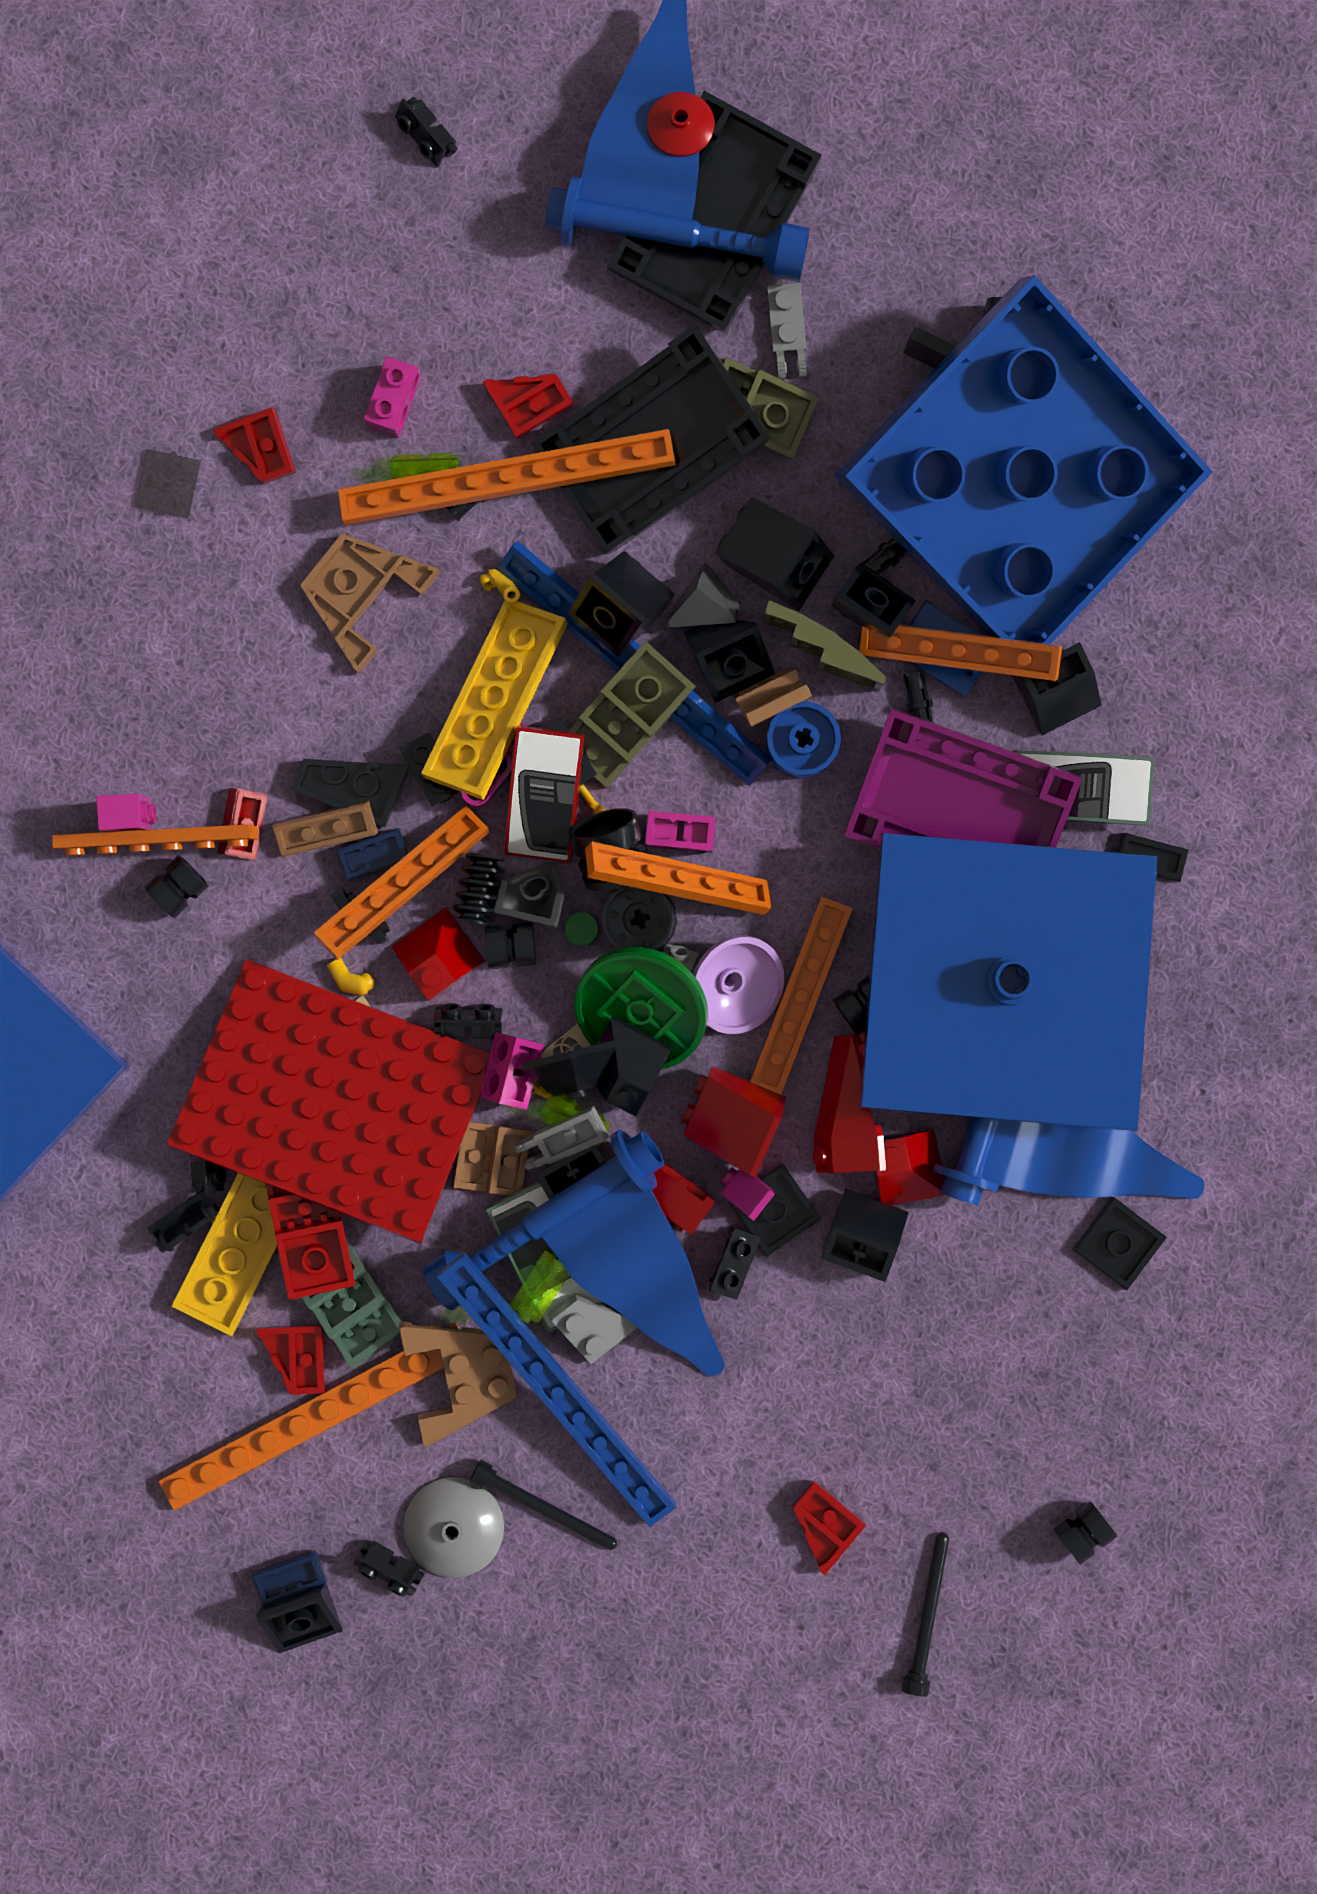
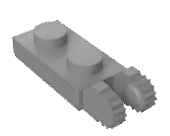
(787, 325)
(564, 1138)

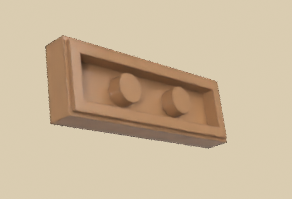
(324, 829)

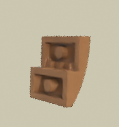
(771, 696)
(505, 1165)

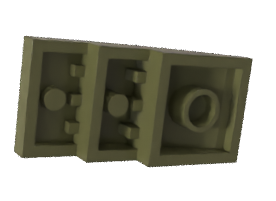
(779, 405)
(835, 654)
(630, 711)

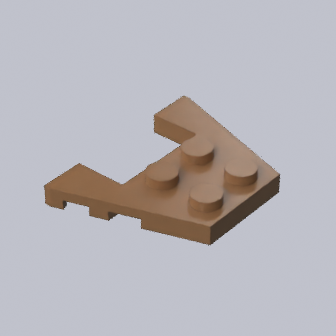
(350, 581)
(475, 1375)

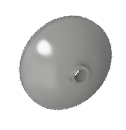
(456, 1504)

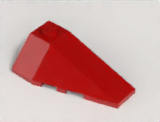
(844, 1132)

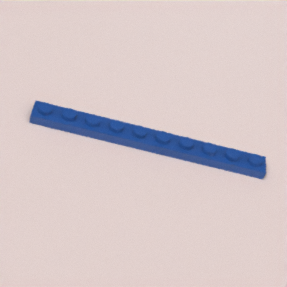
(692, 715)
(556, 1389)

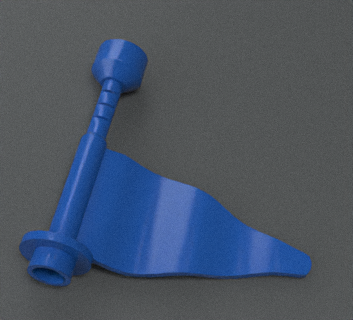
(642, 191)
(1062, 1163)
(616, 1249)

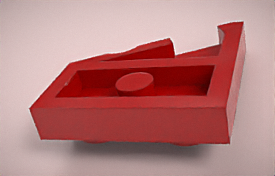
(259, 444)
(297, 1355)

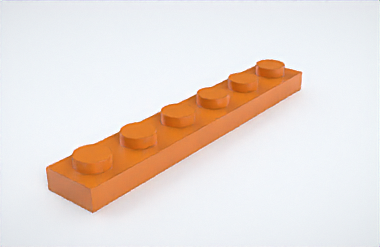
(964, 651)
(142, 839)
(677, 878)
(401, 882)
(801, 995)

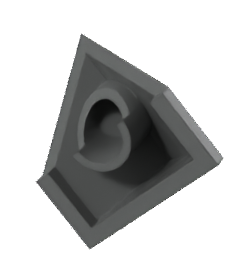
(704, 602)
(533, 895)

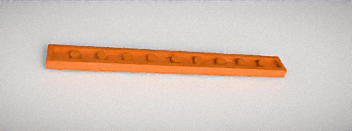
(506, 477)
(299, 1425)

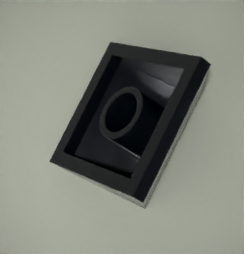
(300, 1619)

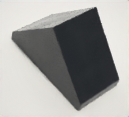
(569, 1170)

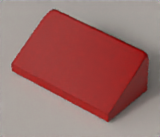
(243, 808)

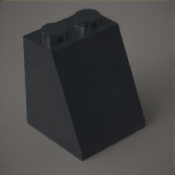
(775, 552)
(620, 602)

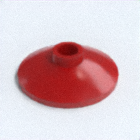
(676, 137)

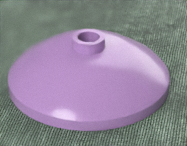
(753, 987)

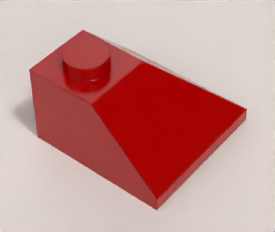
(437, 954)
(910, 1168)

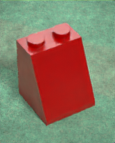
(734, 1119)

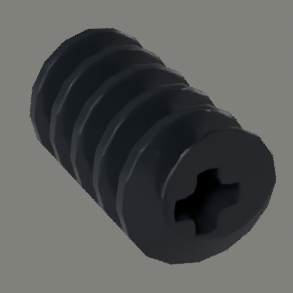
(478, 888)

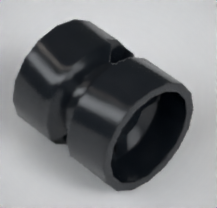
(176, 886)
(510, 945)
(854, 1005)
(1085, 1532)

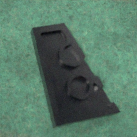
(351, 783)

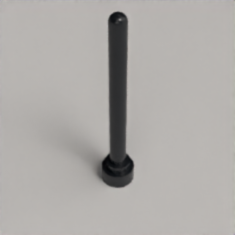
(486, 1477)
(916, 1681)

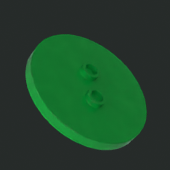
(647, 993)

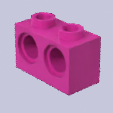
(392, 397)
(125, 813)
(680, 831)
(504, 1077)

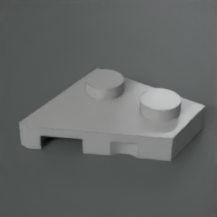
(591, 1326)

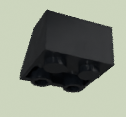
(1065, 699)
(865, 1235)

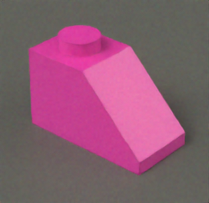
(746, 1192)

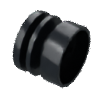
(611, 827)
(623, 908)

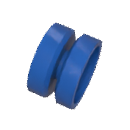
(822, 735)

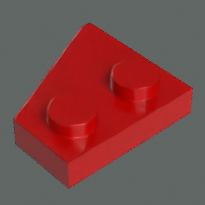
(528, 401)
(826, 1525)

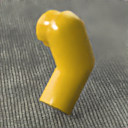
(502, 583)
(350, 982)

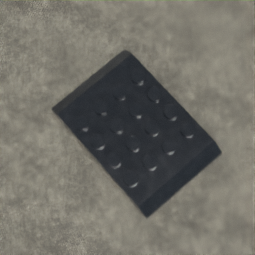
(745, 185)
(708, 426)

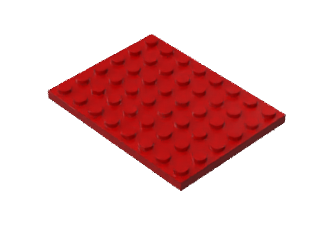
(331, 1101)

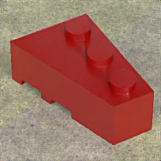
(681, 1199)

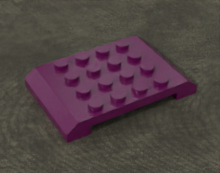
(958, 788)

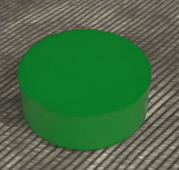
(581, 929)

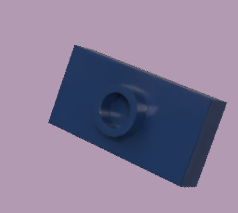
(372, 854)
(289, 1578)

